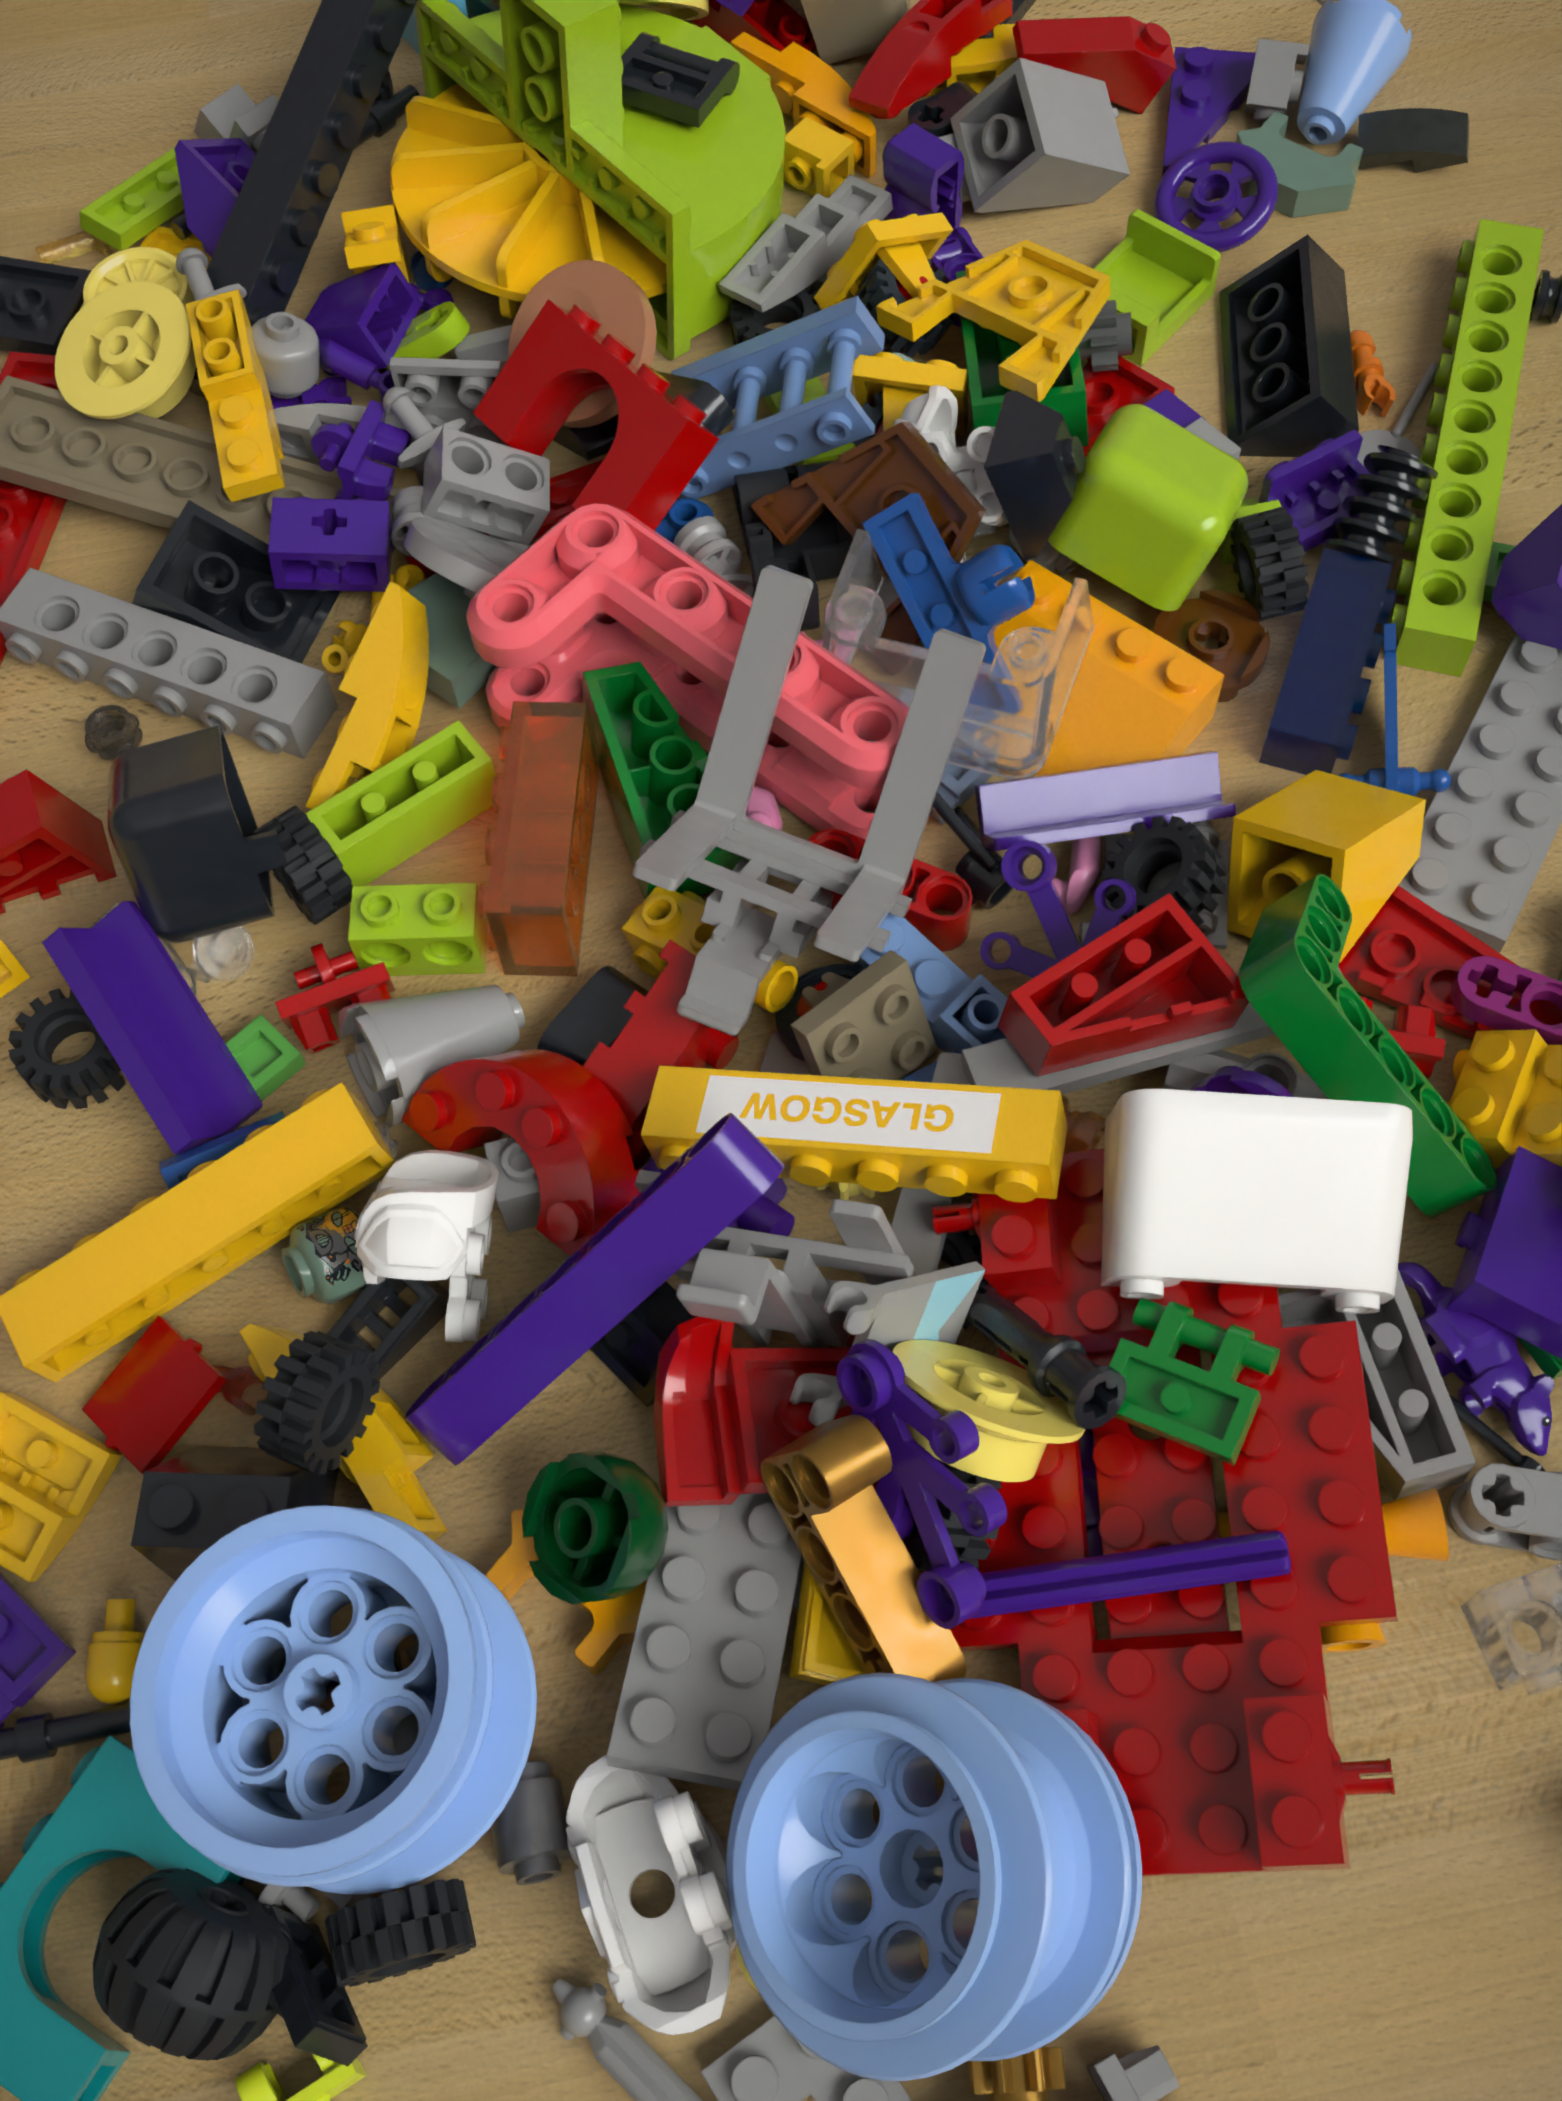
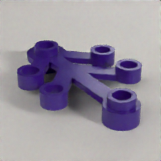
(1050, 912)
(875, 1388)

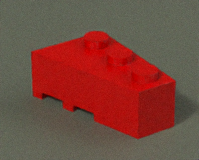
(46, 840)
(1124, 994)
(655, 1039)

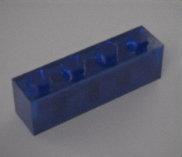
(1327, 664)

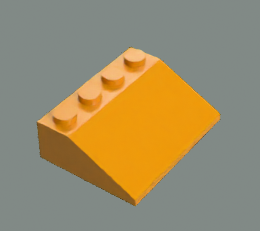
(1132, 691)

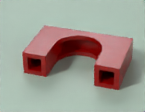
(561, 364)

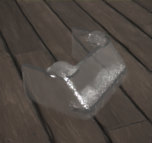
(1013, 700)

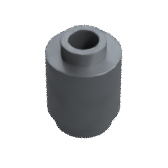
(531, 1828)

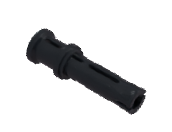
(1054, 1363)

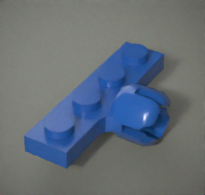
(938, 588)

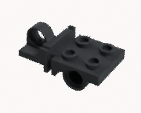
(814, 555)

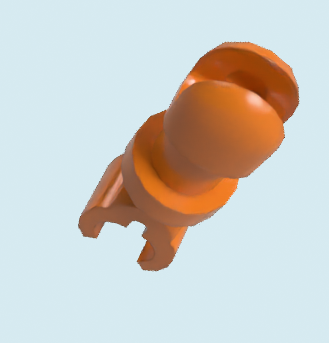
(1369, 375)

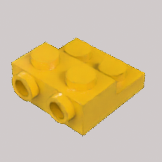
(1510, 1093)

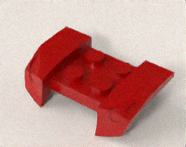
(727, 1410)

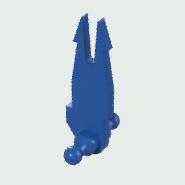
(1395, 778)

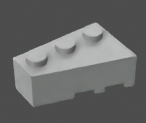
(1409, 1408)

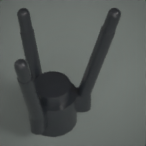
(980, 865)

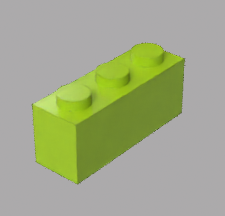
(407, 804)

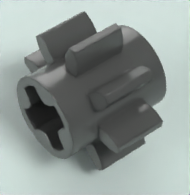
(1107, 338)

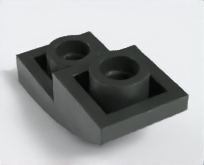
(1418, 134)

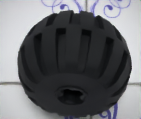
(190, 1965)

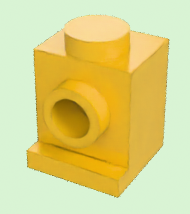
(817, 158)

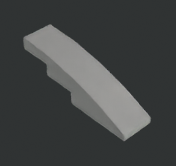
(804, 247)

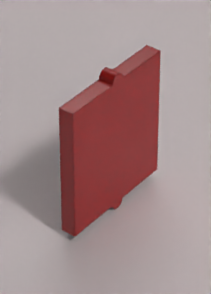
(154, 1395)

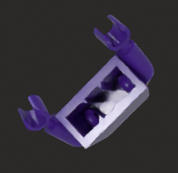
(365, 322)

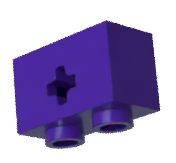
(330, 544)

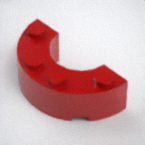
(555, 1115)

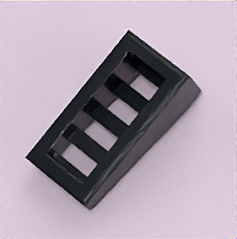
(397, 1340)

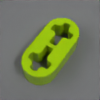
(434, 333)

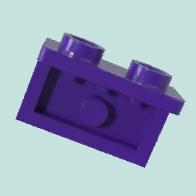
(1316, 486)

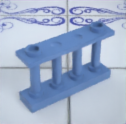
(784, 362)

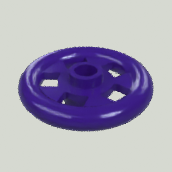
(1195, 167)

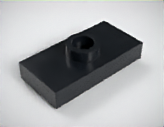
(309, 2001)

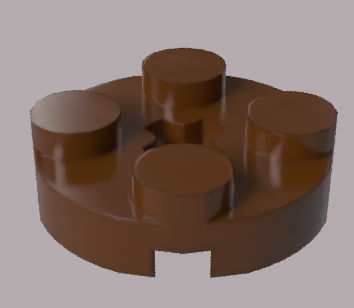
(1230, 620)

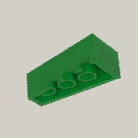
(645, 760)

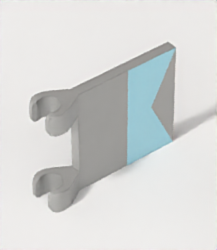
(892, 1312)

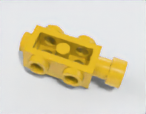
(678, 917)

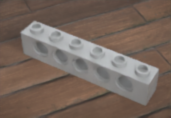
(167, 663)

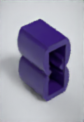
(923, 175)

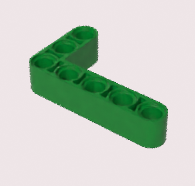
(1343, 1045)

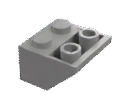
(448, 389)

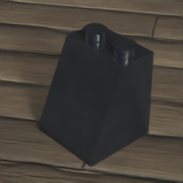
(213, 1492)

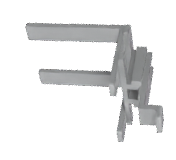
(750, 941)
(748, 1290)

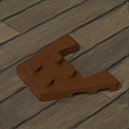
(868, 482)

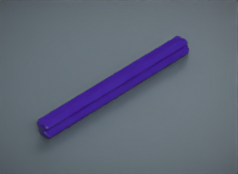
(1135, 1573)

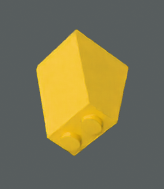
(1329, 827)

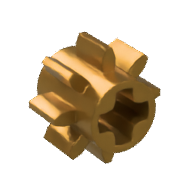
(1019, 2078)

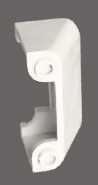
(1255, 1194)

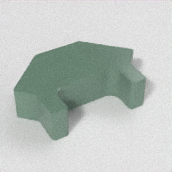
(1306, 179)

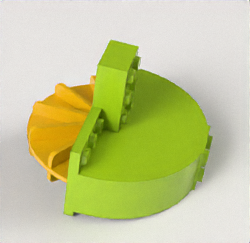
(541, 165)

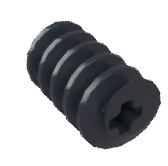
(1380, 504)

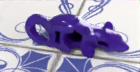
(1485, 1361)

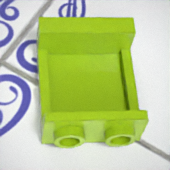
(1159, 279)

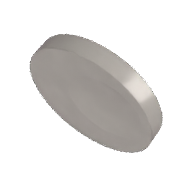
(458, 552)

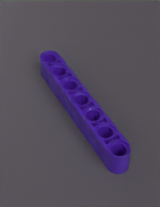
(595, 1288)

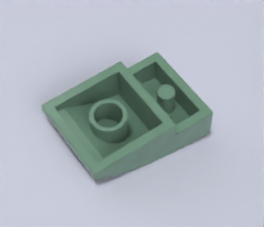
(454, 666)

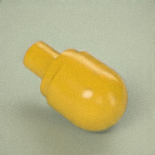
(114, 1653)

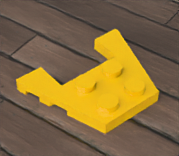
(1021, 294)

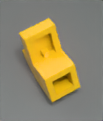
(374, 239)

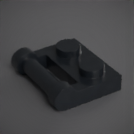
(674, 80)

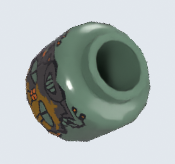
(324, 1257)

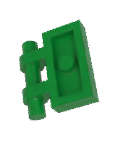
(1182, 1400)

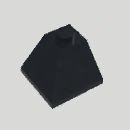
(1033, 468)

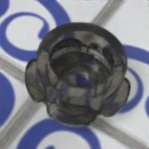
(112, 731)

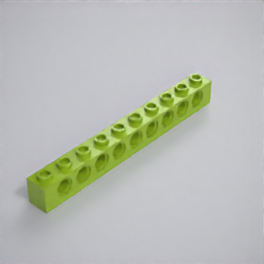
(1468, 449)

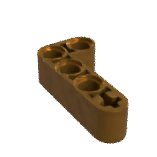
(855, 1550)

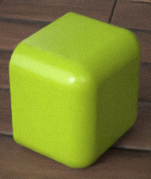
(1150, 506)

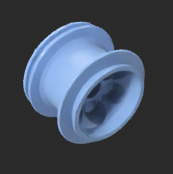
(216, 1689)
(1008, 1877)

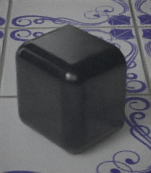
(189, 837)

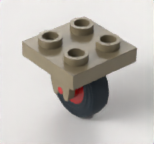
(858, 1021)

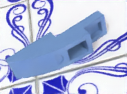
(957, 1008)

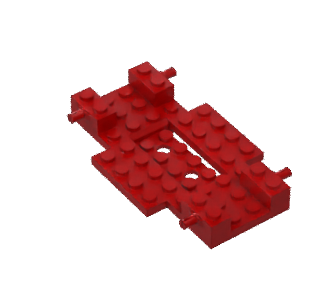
(1204, 1725)

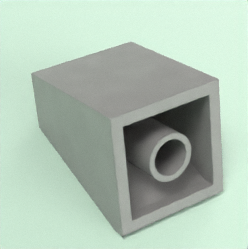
(1039, 140)

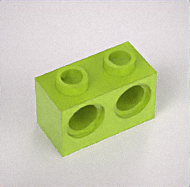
(418, 928)

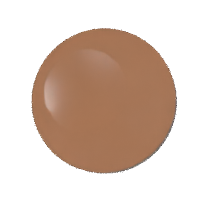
(611, 300)

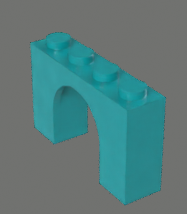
(106, 1816)

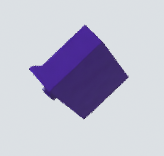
(1516, 1253)

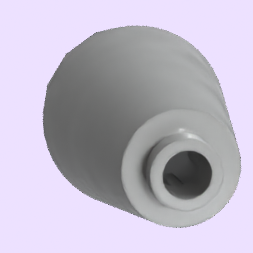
(417, 1035)

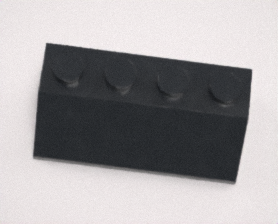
(1288, 354)

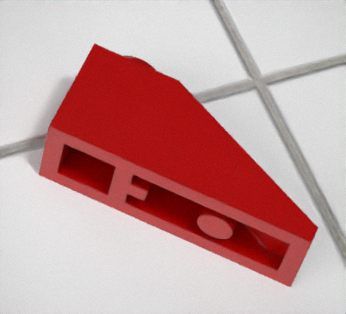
(1120, 50)

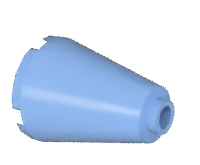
(1348, 63)

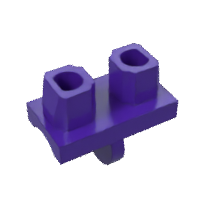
(355, 454)

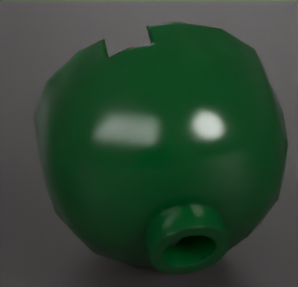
(594, 1526)

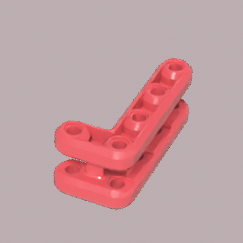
(619, 594)

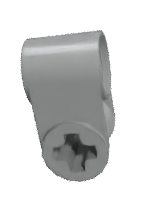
(1527, 1508)

